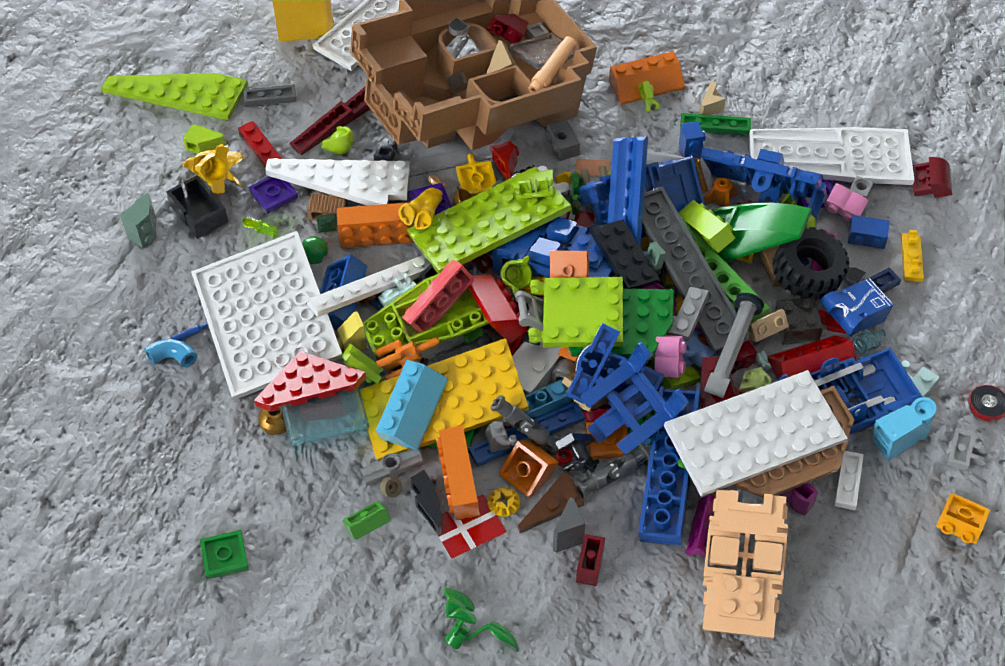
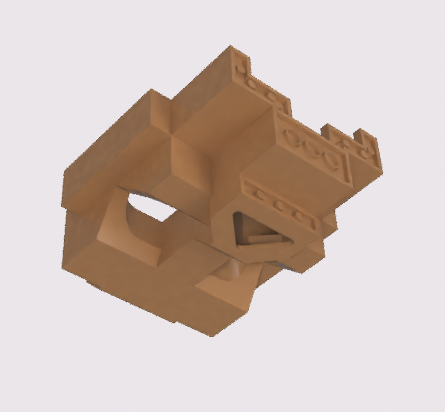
(410, 65)

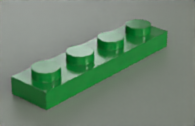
(719, 124)

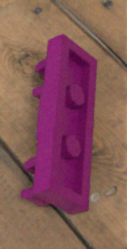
(700, 527)

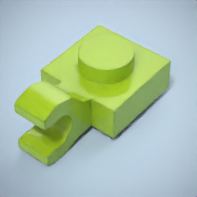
(647, 92)

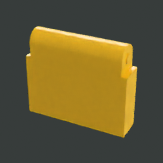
(302, 19)

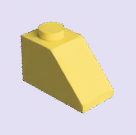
(352, 333)

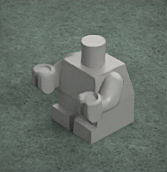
(497, 436)

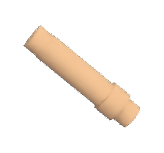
(544, 77)

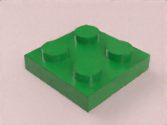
(224, 554)

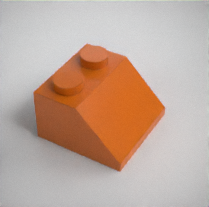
(528, 467)

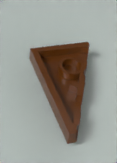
(552, 503)

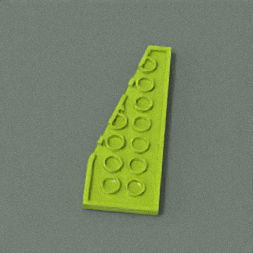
(197, 93)

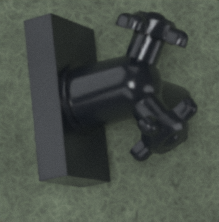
(577, 445)

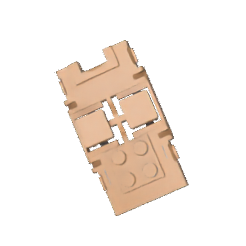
(741, 602)

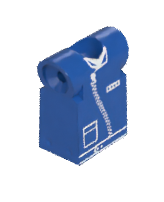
(858, 306)

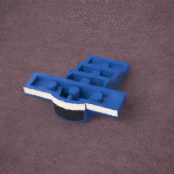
(599, 361)

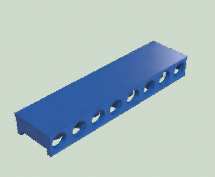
(666, 483)

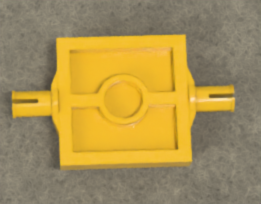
(475, 176)

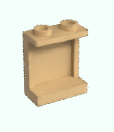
(768, 325)

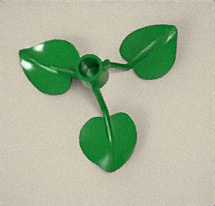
(459, 607)

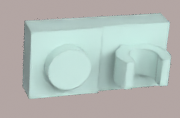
(391, 294)

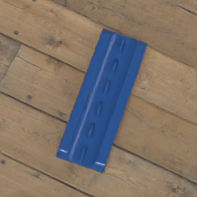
(628, 183)

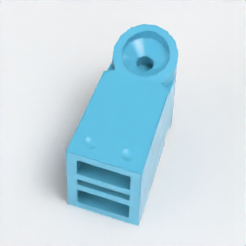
(904, 427)

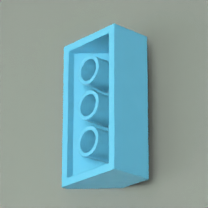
(411, 405)

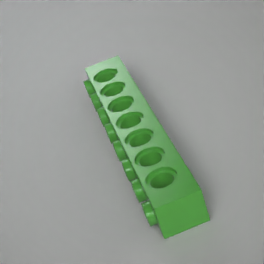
(726, 276)

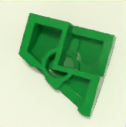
(575, 181)

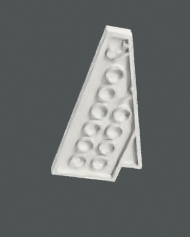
(337, 41)
(350, 179)

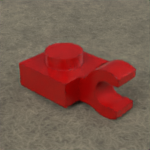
(829, 321)

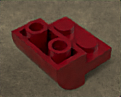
(932, 178)

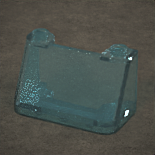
(325, 417)

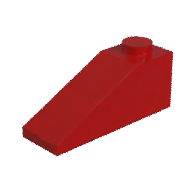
(505, 157)

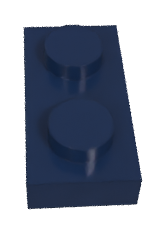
(886, 279)

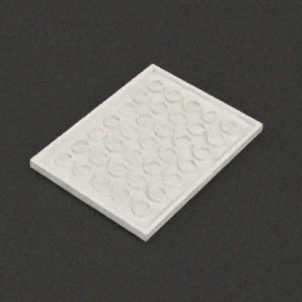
(262, 313)

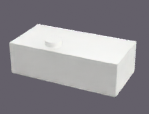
(535, 365)

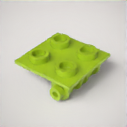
(534, 184)

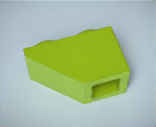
(201, 139)

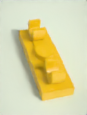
(912, 256)

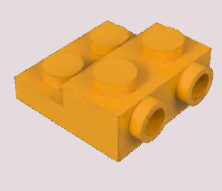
(963, 518)

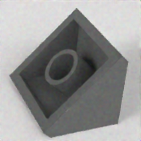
(569, 529)

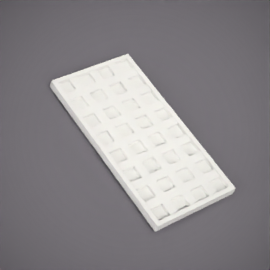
(754, 432)

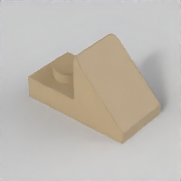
(712, 102)

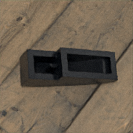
(427, 500)

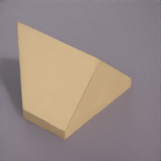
(501, 58)

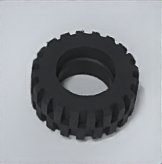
(803, 280)

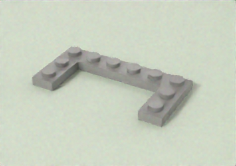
(689, 313)

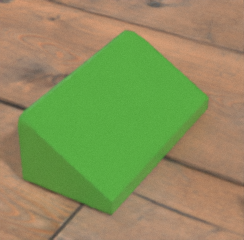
(366, 520)

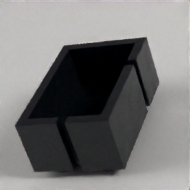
(200, 208)

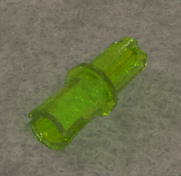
(260, 226)

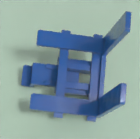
(625, 409)

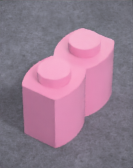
(845, 202)
(669, 356)

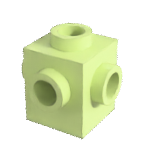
(754, 379)

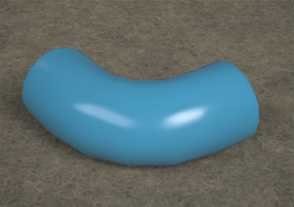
(171, 349)

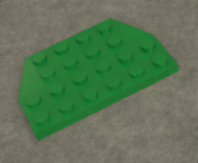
(645, 317)

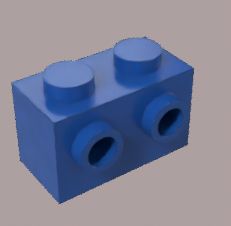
(691, 140)

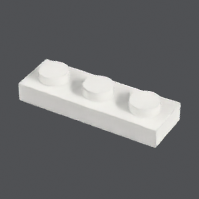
(849, 480)

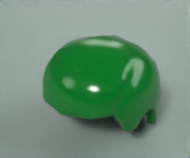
(315, 249)

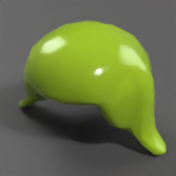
(516, 277)

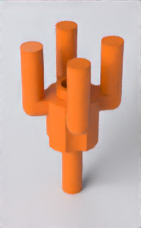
(402, 353)

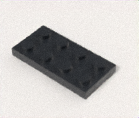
(624, 255)

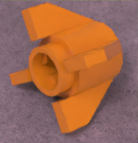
(721, 192)

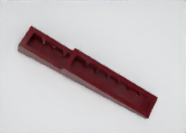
(325, 126)

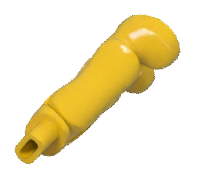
(421, 209)

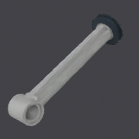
(748, 306)

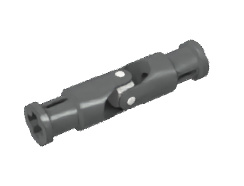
(528, 426)
(615, 469)

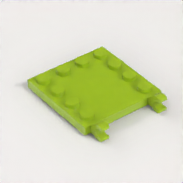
(577, 309)

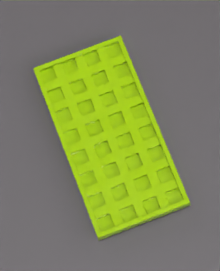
(485, 223)

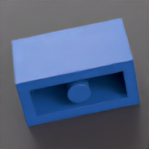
(868, 231)

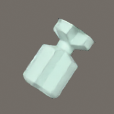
(763, 361)

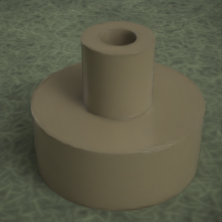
(390, 487)

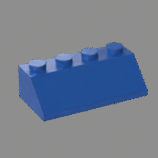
(337, 275)

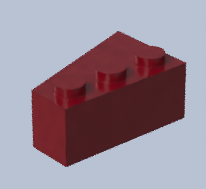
(708, 399)

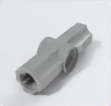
(401, 462)

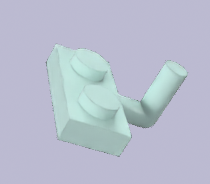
(924, 379)

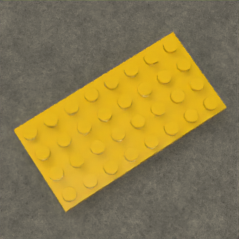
(471, 387)

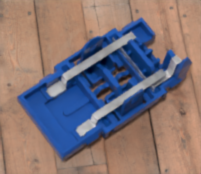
(877, 380)

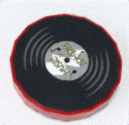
(987, 402)

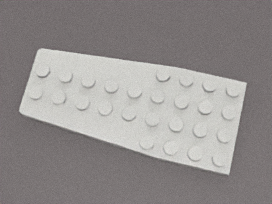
(841, 152)

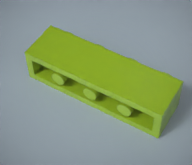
(707, 225)

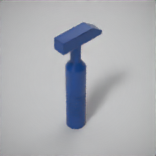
(189, 332)

